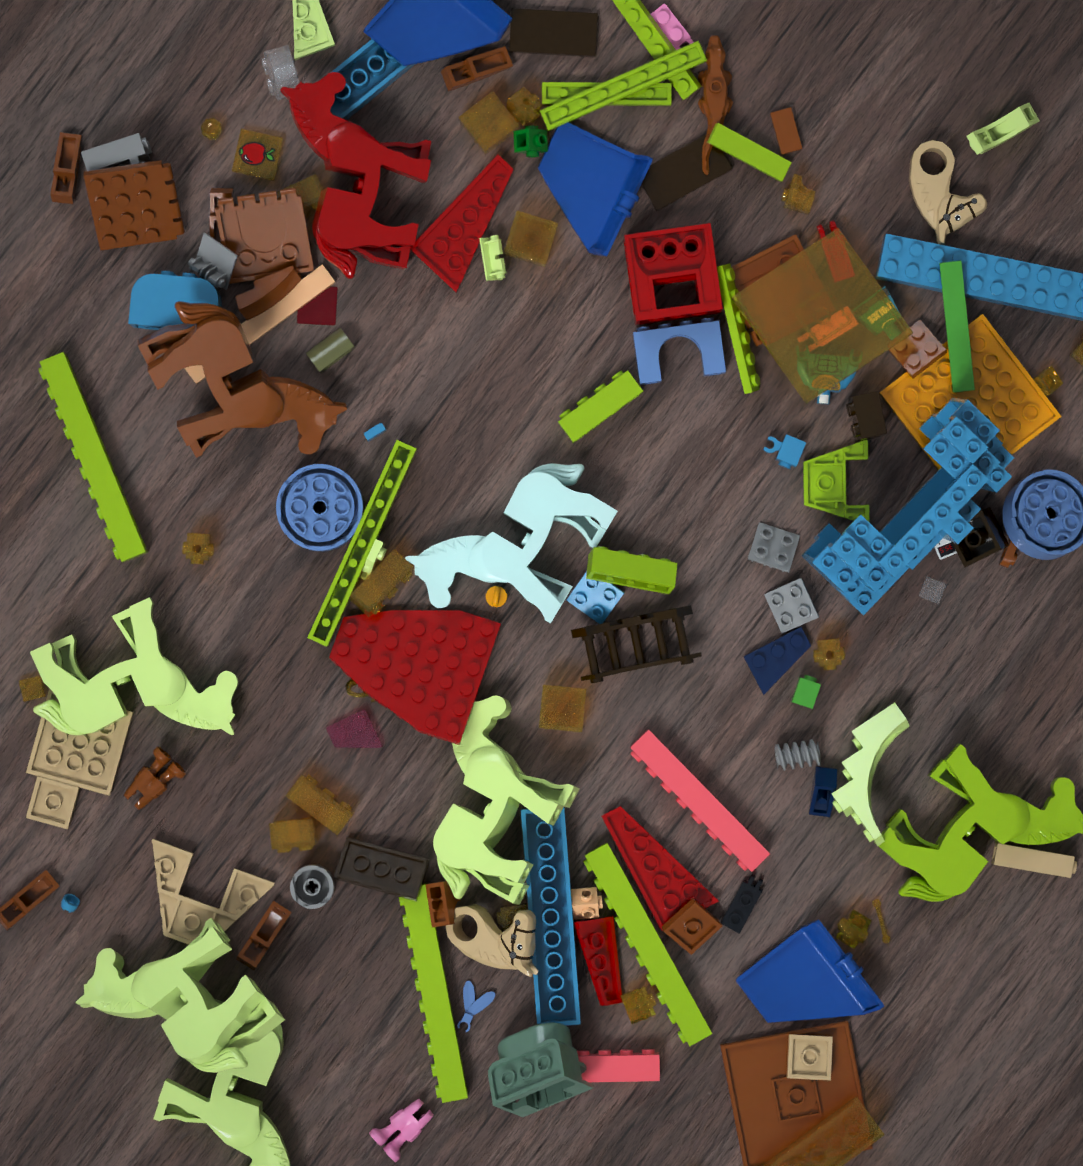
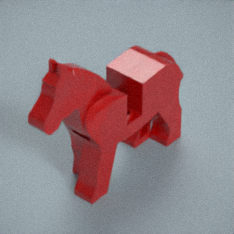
(341, 216)

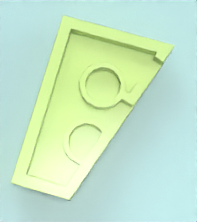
(310, 28)

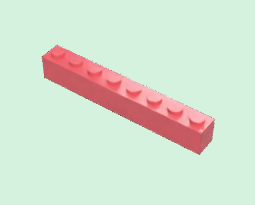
(701, 802)

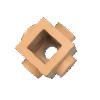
(586, 903)

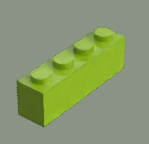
(599, 407)
(631, 570)

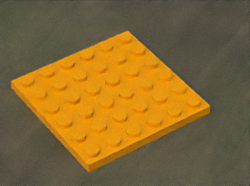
(1001, 392)

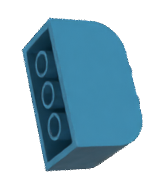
(156, 295)

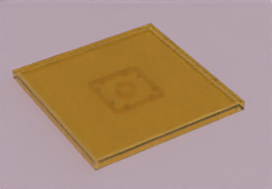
(822, 315)

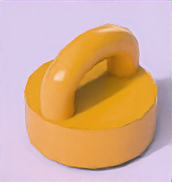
(496, 596)

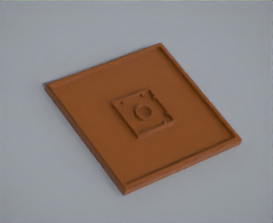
(779, 1110)

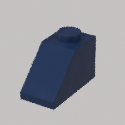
(821, 794)

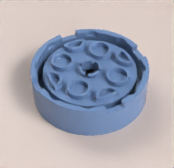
(297, 502)
(1027, 517)

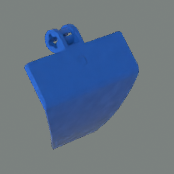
(436, 28)
(592, 184)
(808, 980)

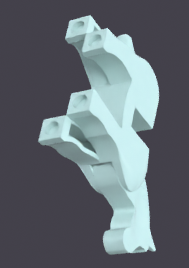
(492, 559)

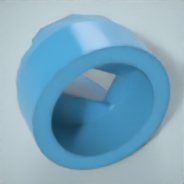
(70, 903)

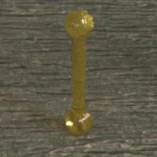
(876, 903)

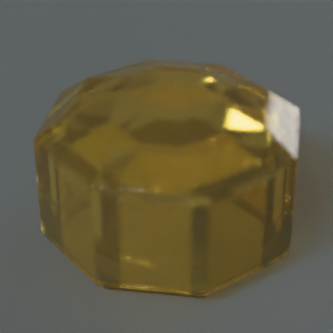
(211, 128)

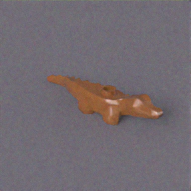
(715, 100)

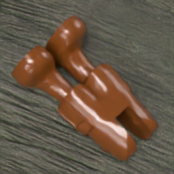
(151, 785)

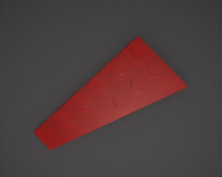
(454, 236)
(657, 873)

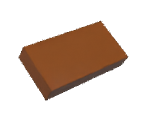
(786, 131)

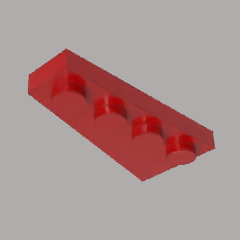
(600, 952)

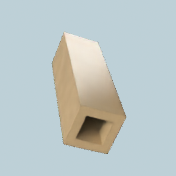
(1033, 860)

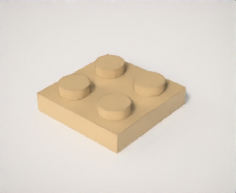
(52, 802)
(809, 1057)

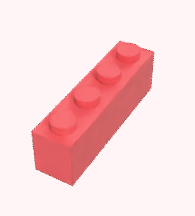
(620, 1066)

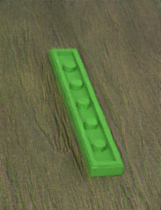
(956, 326)

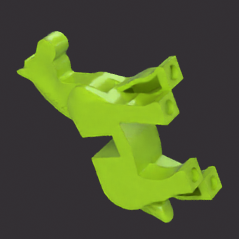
(952, 863)

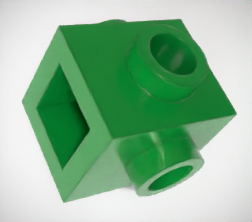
(530, 141)

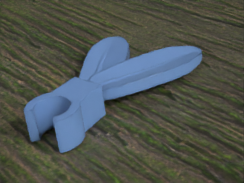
(471, 1006)

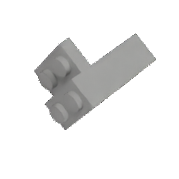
(120, 152)

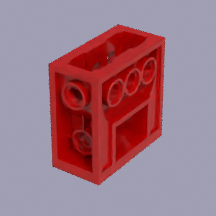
(667, 269)

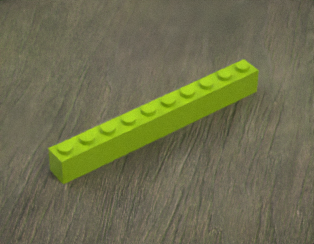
(93, 457)
(362, 542)
(647, 943)
(435, 999)

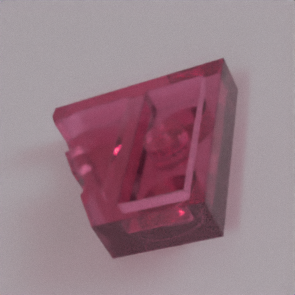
(354, 732)

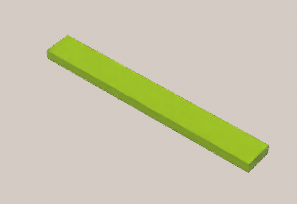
(623, 85)

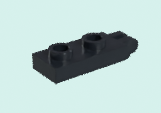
(742, 904)

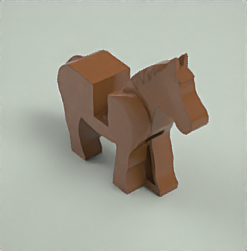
(218, 343)

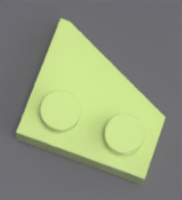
(376, 553)

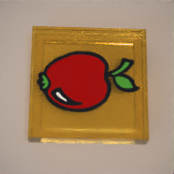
(257, 154)

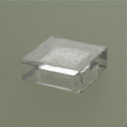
(932, 590)

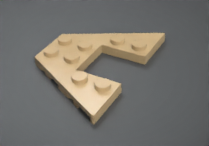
(185, 917)

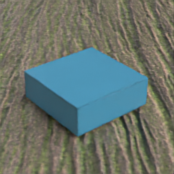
(374, 432)

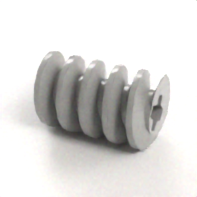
(797, 754)

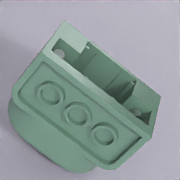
(537, 1069)

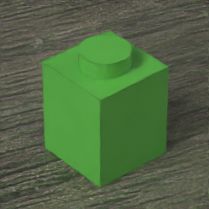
(806, 691)

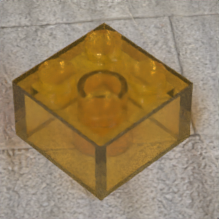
(488, 123)
(531, 238)
(562, 708)
(293, 833)

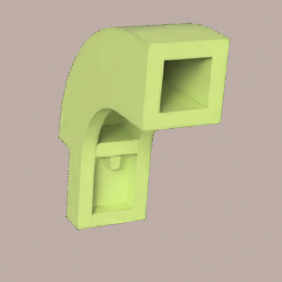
(1003, 129)

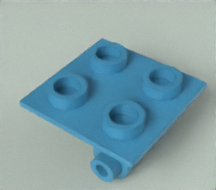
(595, 598)

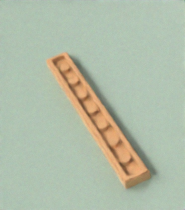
(256, 327)

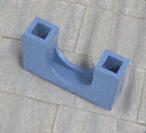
(704, 334)

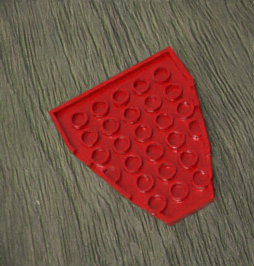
(419, 664)

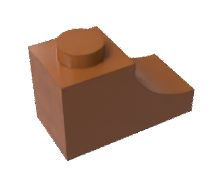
(441, 903)

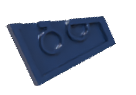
(775, 659)

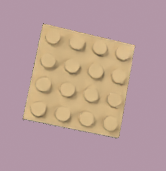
(79, 760)

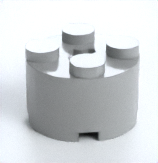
(304, 895)

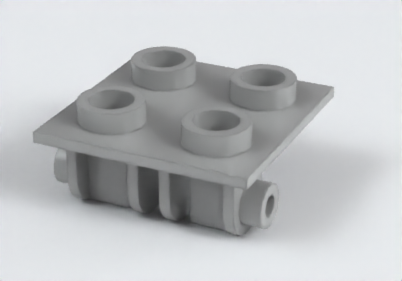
(214, 262)
(773, 547)
(791, 605)

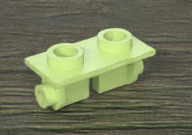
(493, 266)

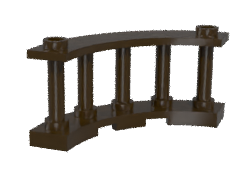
(633, 624)

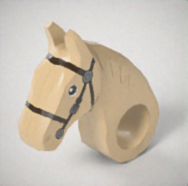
(931, 194)
(491, 946)

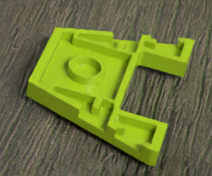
(826, 482)

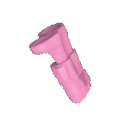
(406, 1124)

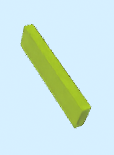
(749, 152)

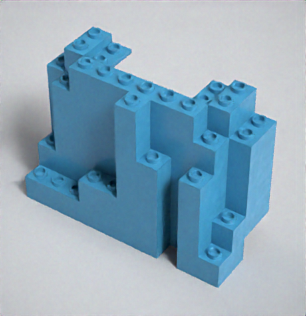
(868, 562)

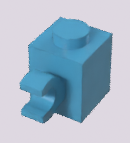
(788, 450)

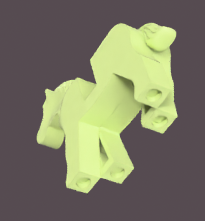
(95, 703)
(467, 838)
(171, 988)
(232, 1115)

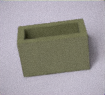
(330, 350)

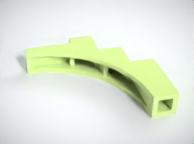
(859, 769)

